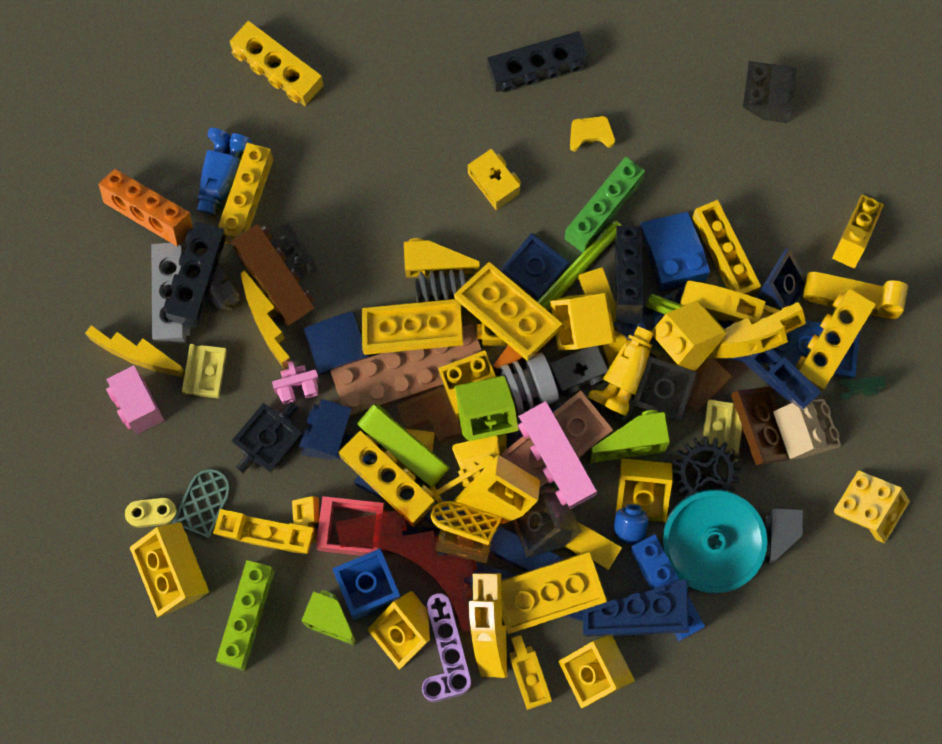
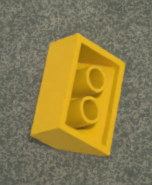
(169, 568)

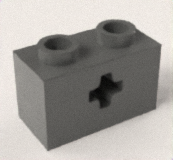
(586, 360)

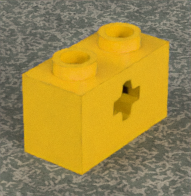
(496, 191)

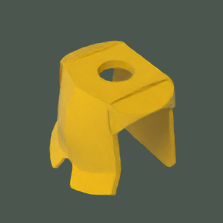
(475, 450)

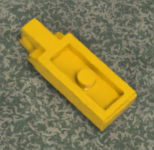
(528, 674)

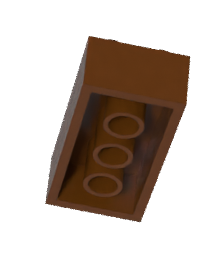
(272, 274)

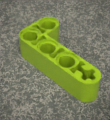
(403, 445)

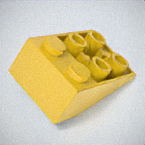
(501, 490)

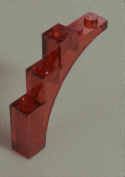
(385, 532)

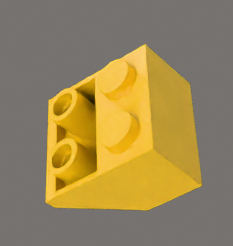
(585, 321)
(464, 371)

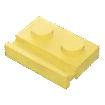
(204, 371)
(724, 423)

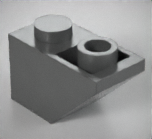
(783, 529)

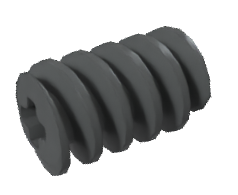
(438, 286)

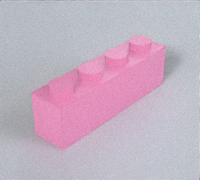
(558, 456)

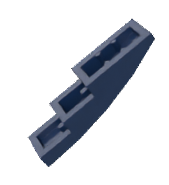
(782, 377)

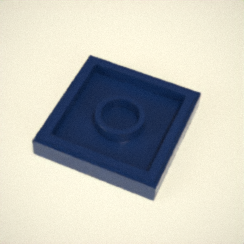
(535, 266)

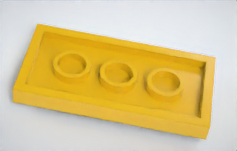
(508, 311)
(412, 326)
(550, 592)

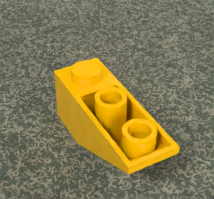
(858, 231)

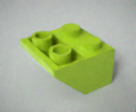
(485, 408)

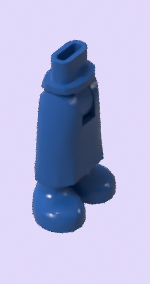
(219, 169)

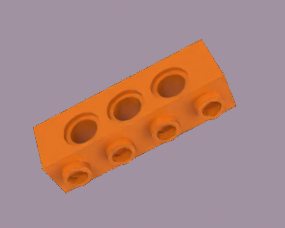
(145, 207)

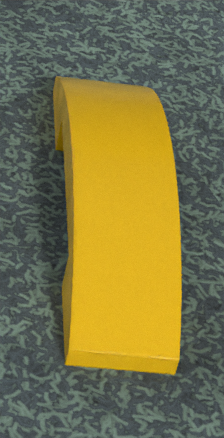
(264, 532)

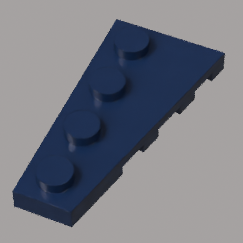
(650, 612)

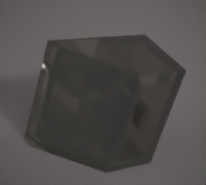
(769, 91)

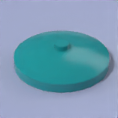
(715, 540)

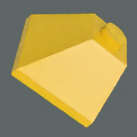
(402, 629)

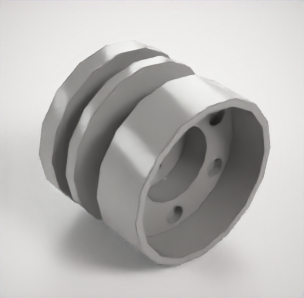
(530, 383)

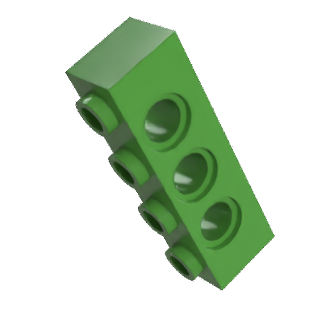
(604, 204)

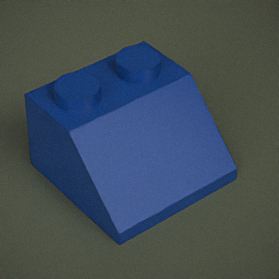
(366, 584)

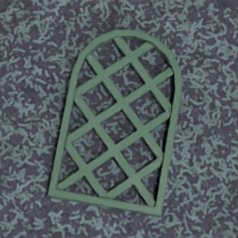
(190, 490)

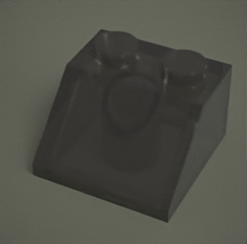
(546, 524)

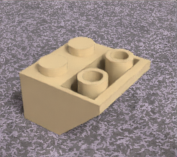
(807, 430)

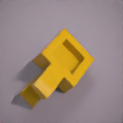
(307, 513)

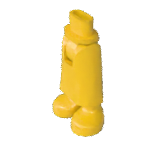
(625, 372)

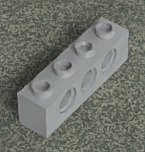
(163, 332)

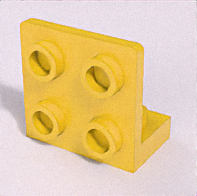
(873, 504)

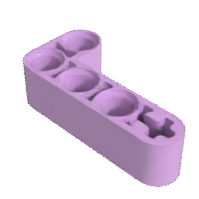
(445, 645)

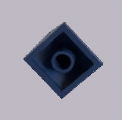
(784, 284)

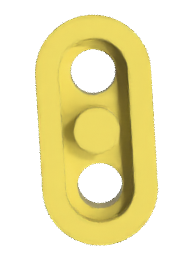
(150, 512)

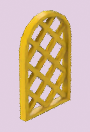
(468, 510)

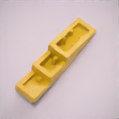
(596, 282)
(263, 312)
(142, 355)
(601, 549)

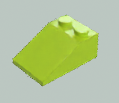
(639, 437)

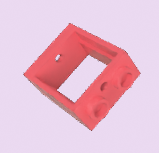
(325, 523)

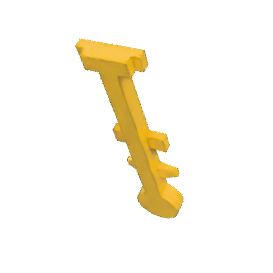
(463, 477)

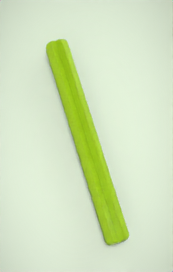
(579, 265)

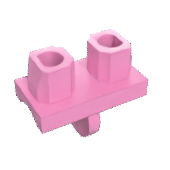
(285, 386)

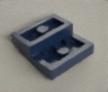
(335, 342)

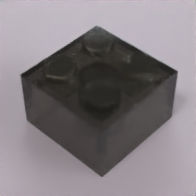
(666, 388)

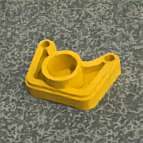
(589, 131)

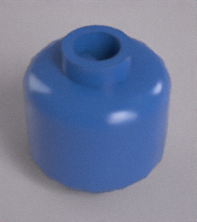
(631, 524)

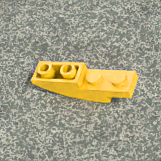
(726, 303)
(766, 334)
(486, 625)

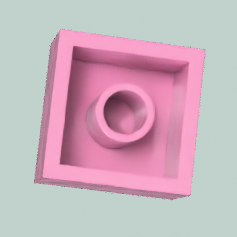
(135, 400)

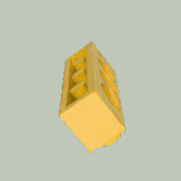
(253, 38)
(246, 191)
(725, 249)
(858, 309)
(363, 445)

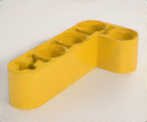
(825, 288)

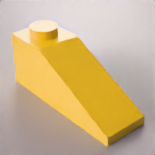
(429, 256)

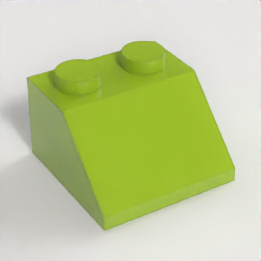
(327, 617)

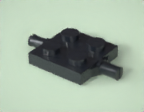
(267, 437)

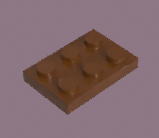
(759, 424)

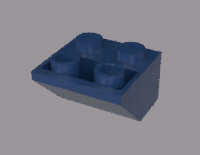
(326, 430)

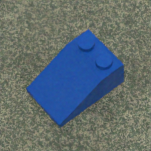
(674, 251)

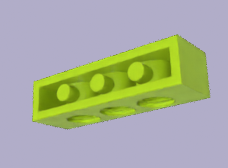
(245, 615)

